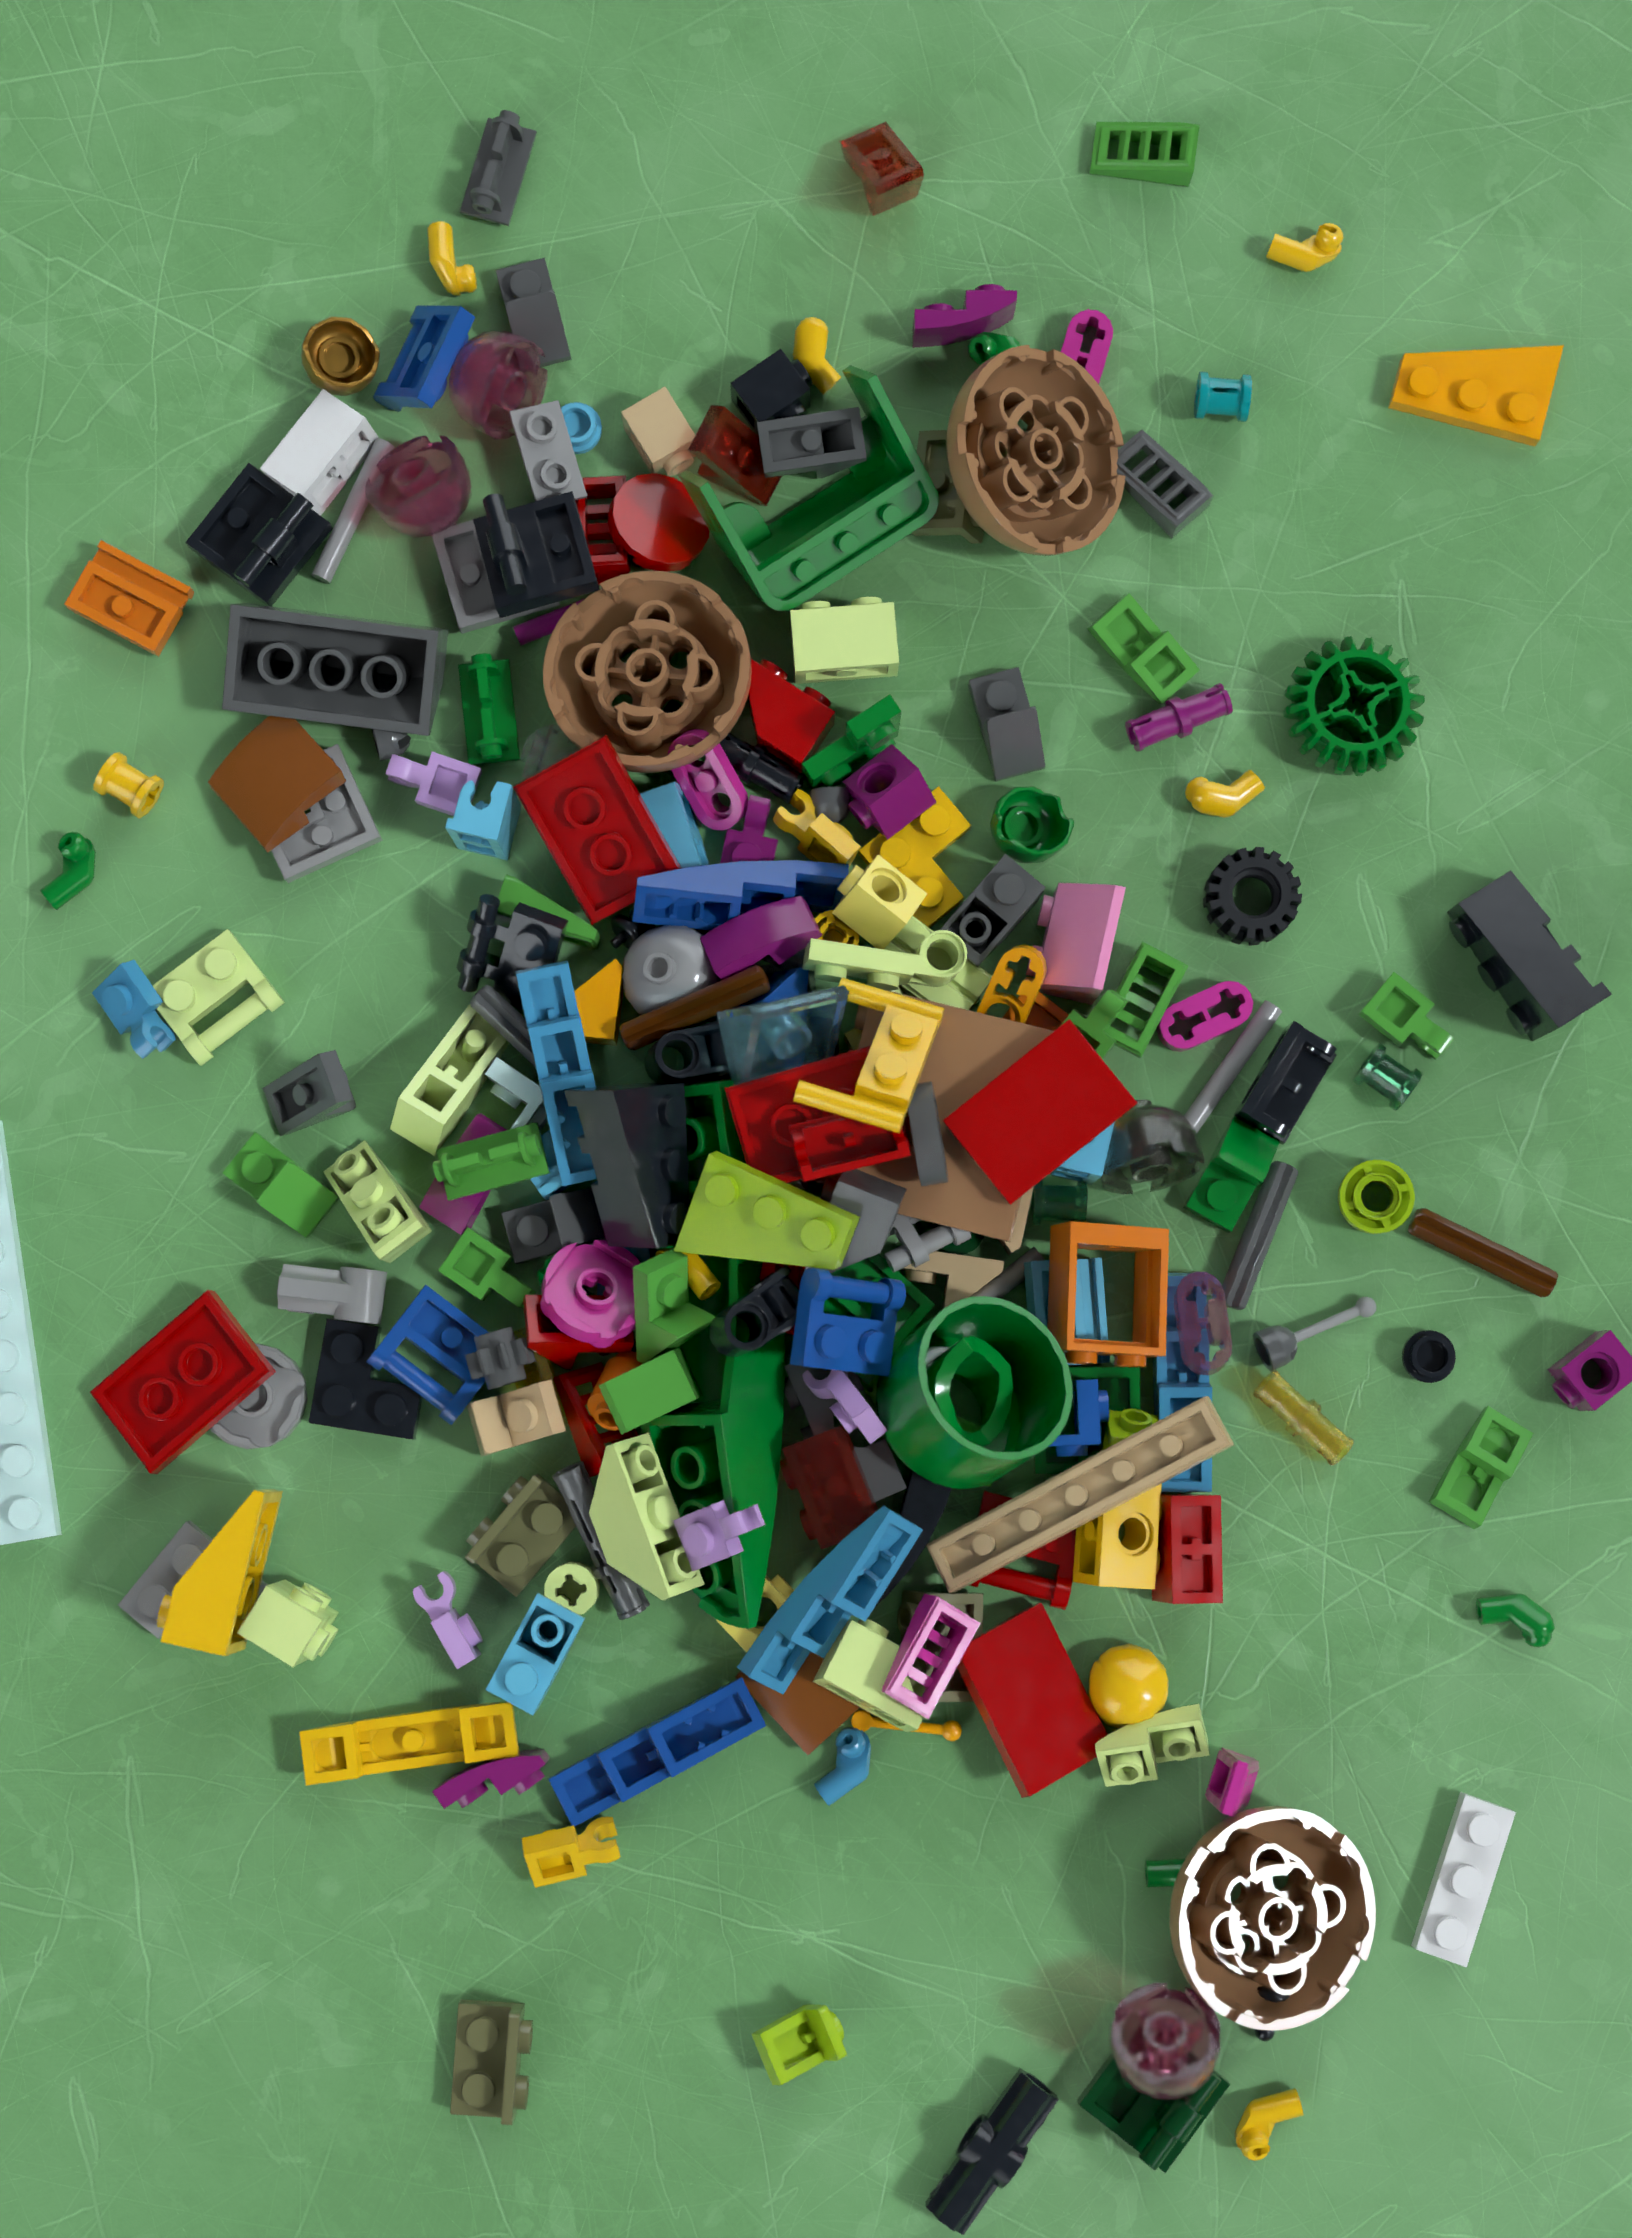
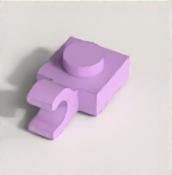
(437, 782)
(850, 1407)
(713, 1533)
(456, 1633)

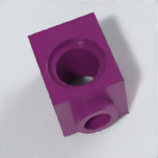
(888, 792)
(1614, 1365)

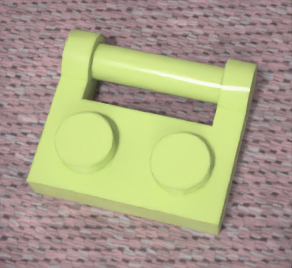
(207, 982)

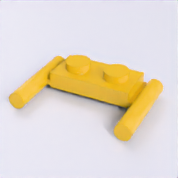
(892, 1062)

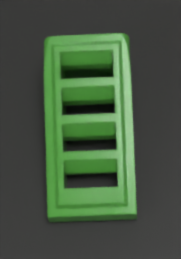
(1145, 133)
(577, 931)
(1161, 964)

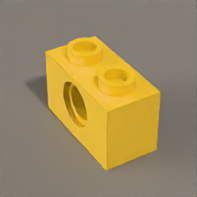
(1135, 1560)

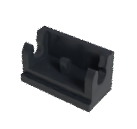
(1286, 1082)

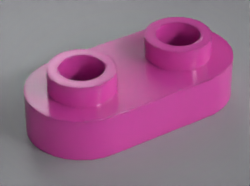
(705, 779)

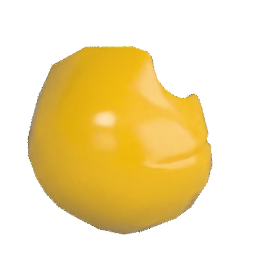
(1127, 1685)

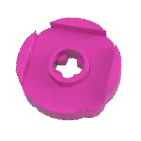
(569, 1306)

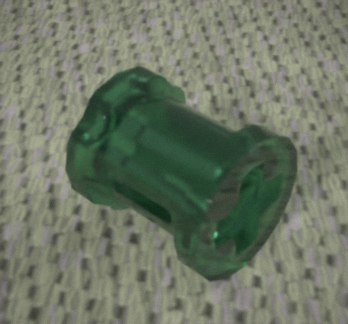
(1387, 1076)
(1059, 1203)

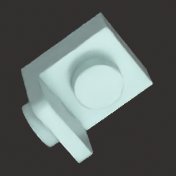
(515, 1088)

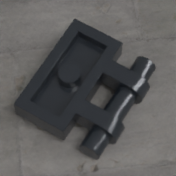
(530, 941)

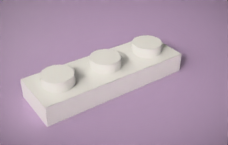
(1463, 1879)

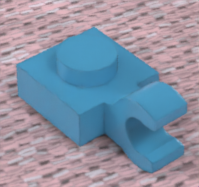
(131, 1006)

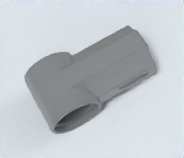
(345, 1293)

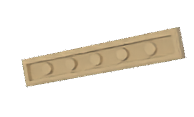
(1080, 1494)

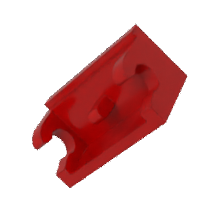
(843, 1144)
(1190, 1550)

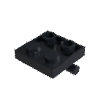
(259, 534)
(534, 553)

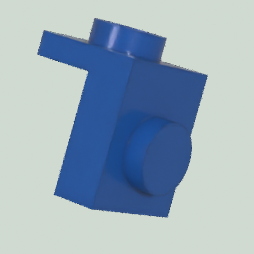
(1089, 1409)

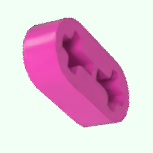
(1096, 359)
(1210, 1027)

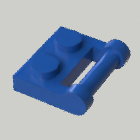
(426, 357)
(445, 1337)
(846, 1341)

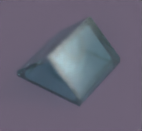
(782, 1032)

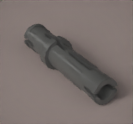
(578, 1493)

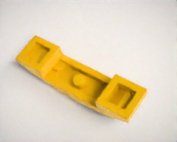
(409, 1741)

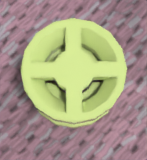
(579, 1587)

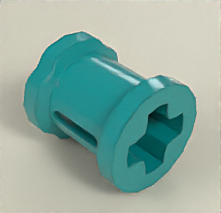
(1223, 396)

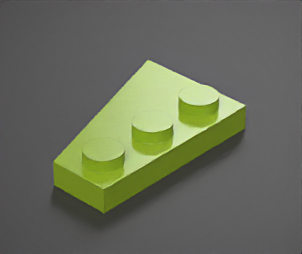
(762, 1219)

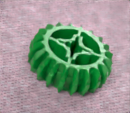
(1346, 685)

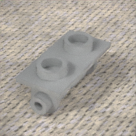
(547, 451)

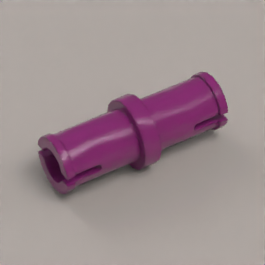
(1178, 717)

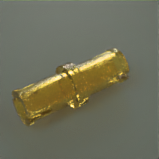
(1303, 1418)

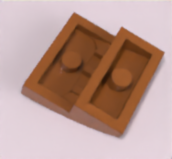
(275, 779)
(805, 1709)

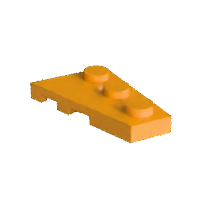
(1480, 390)

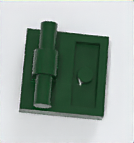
(1148, 2124)

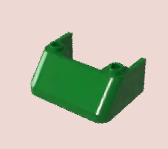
(836, 527)

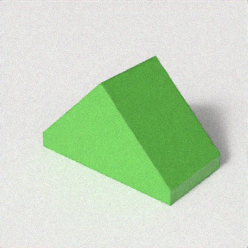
(650, 1390)

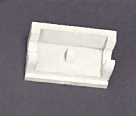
(321, 451)

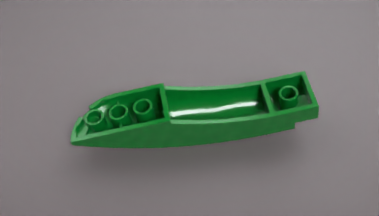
(731, 1435)

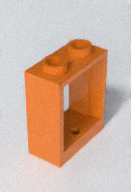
(1150, 1290)

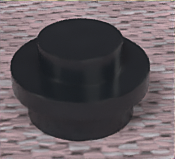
(1428, 1356)

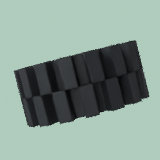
(1270, 871)

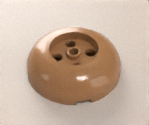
(1040, 486)
(660, 617)
(1320, 1914)

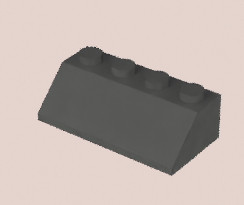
(333, 668)

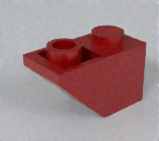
(786, 718)

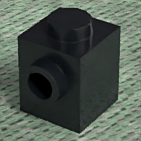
(772, 390)

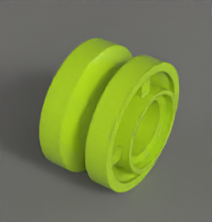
(1401, 1196)

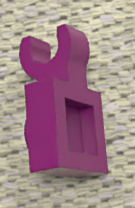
(751, 843)

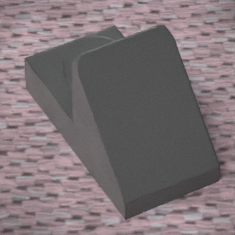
(534, 309)
(812, 443)
(1007, 724)
(310, 1094)
(553, 1224)

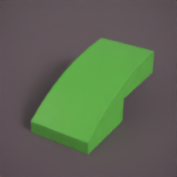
(1142, 649)
(1480, 1467)

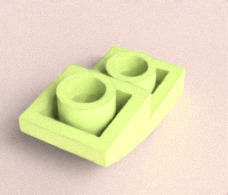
(1135, 1749)

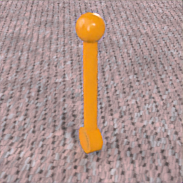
(949, 1730)

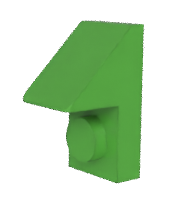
(280, 1185)
(663, 1306)

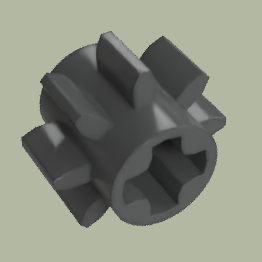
(499, 1358)

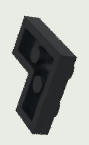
(349, 1395)

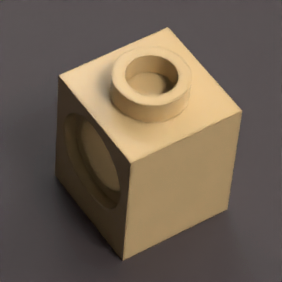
(660, 433)

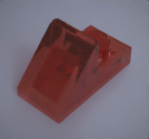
(884, 167)
(732, 456)

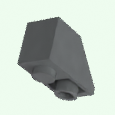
(994, 909)
(876, 1205)

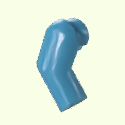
(851, 1765)

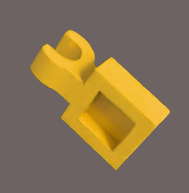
(818, 837)
(563, 1854)

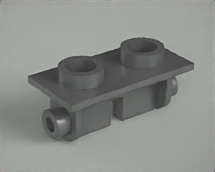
(498, 169)

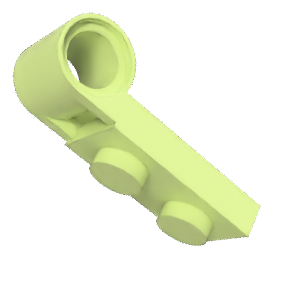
(884, 967)

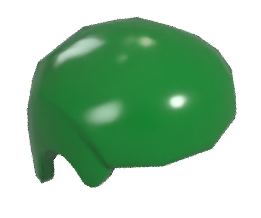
(1030, 825)

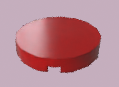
(657, 523)

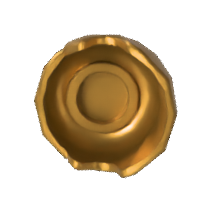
(340, 356)

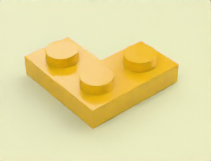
(913, 855)

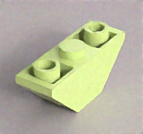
(376, 1202)
(636, 1517)

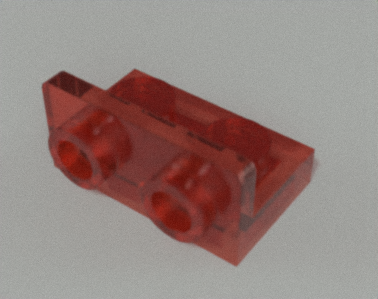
(829, 1485)

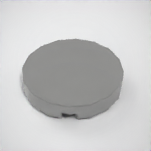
(270, 1410)

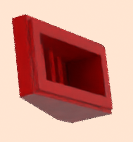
(606, 558)
(582, 1425)

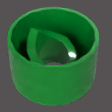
(1009, 1367)

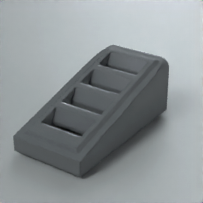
(1184, 481)

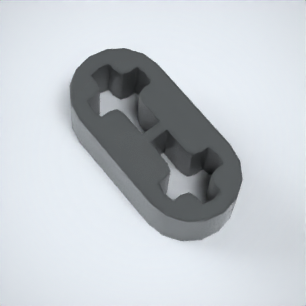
(927, 1136)

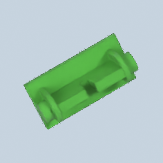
(491, 1161)

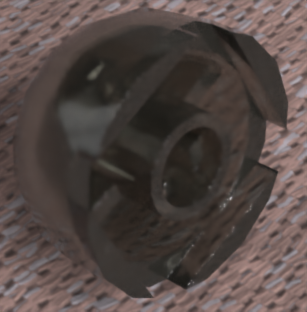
(1151, 1146)

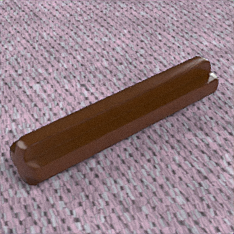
(695, 1007)
(1483, 1252)

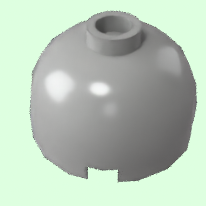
(665, 966)

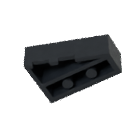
(1523, 957)
(638, 1160)

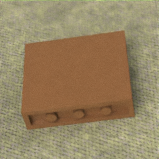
(962, 1060)

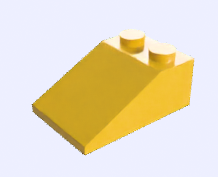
(223, 1581)

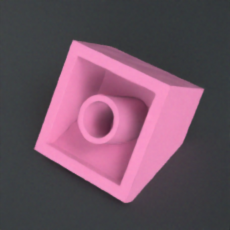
(1078, 939)

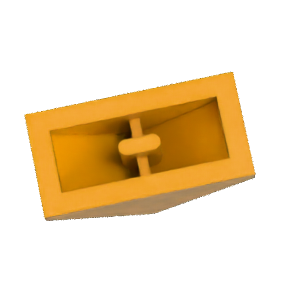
(601, 1004)

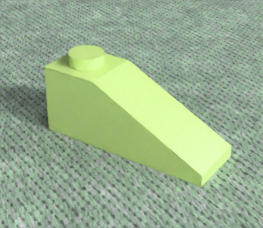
(448, 1082)

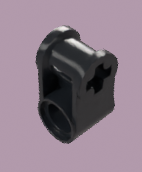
(702, 1055)
(767, 1310)

